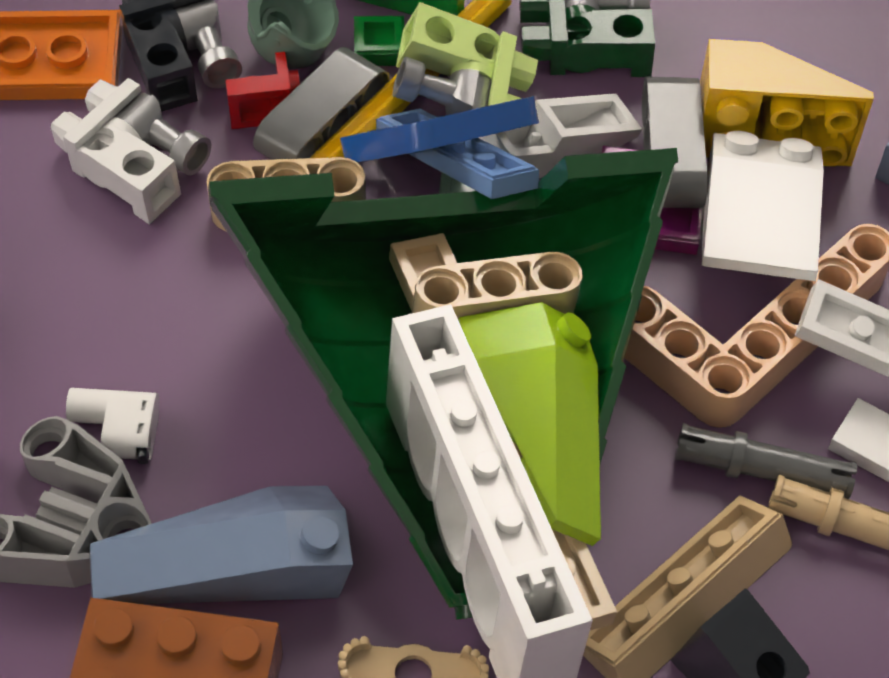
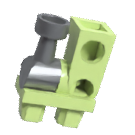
(473, 55)

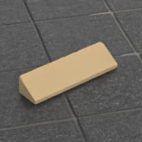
(688, 590)

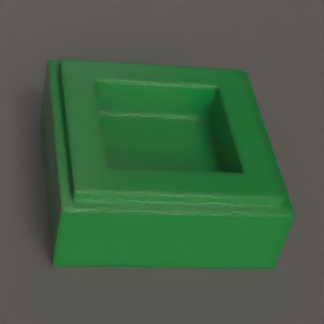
(378, 38)

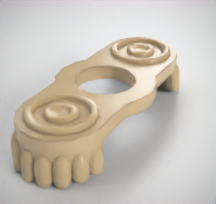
(367, 661)

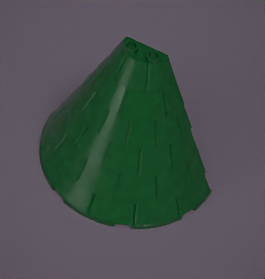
(338, 292)

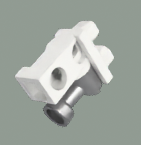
(116, 150)

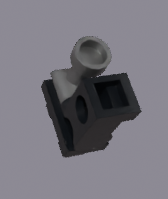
(160, 37)

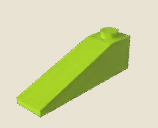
(548, 398)

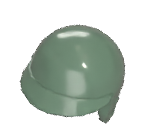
(292, 26)

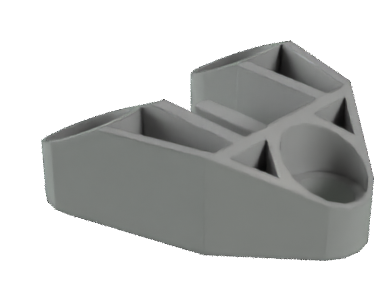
(93, 506)

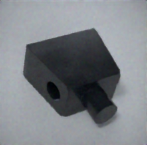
(740, 644)

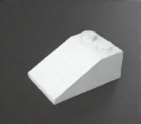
(763, 206)

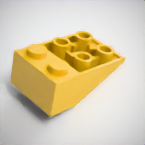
(780, 98)

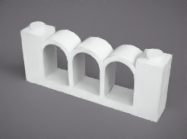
(483, 501)

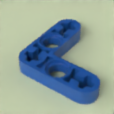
(440, 130)

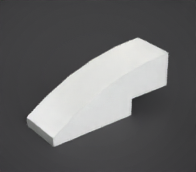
(569, 128)

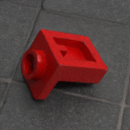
(256, 96)

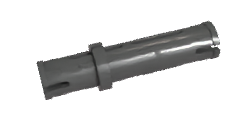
(763, 460)

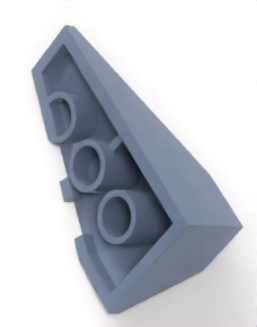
(240, 549)

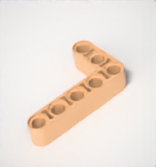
(853, 264)

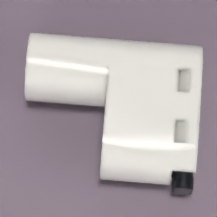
(126, 417)

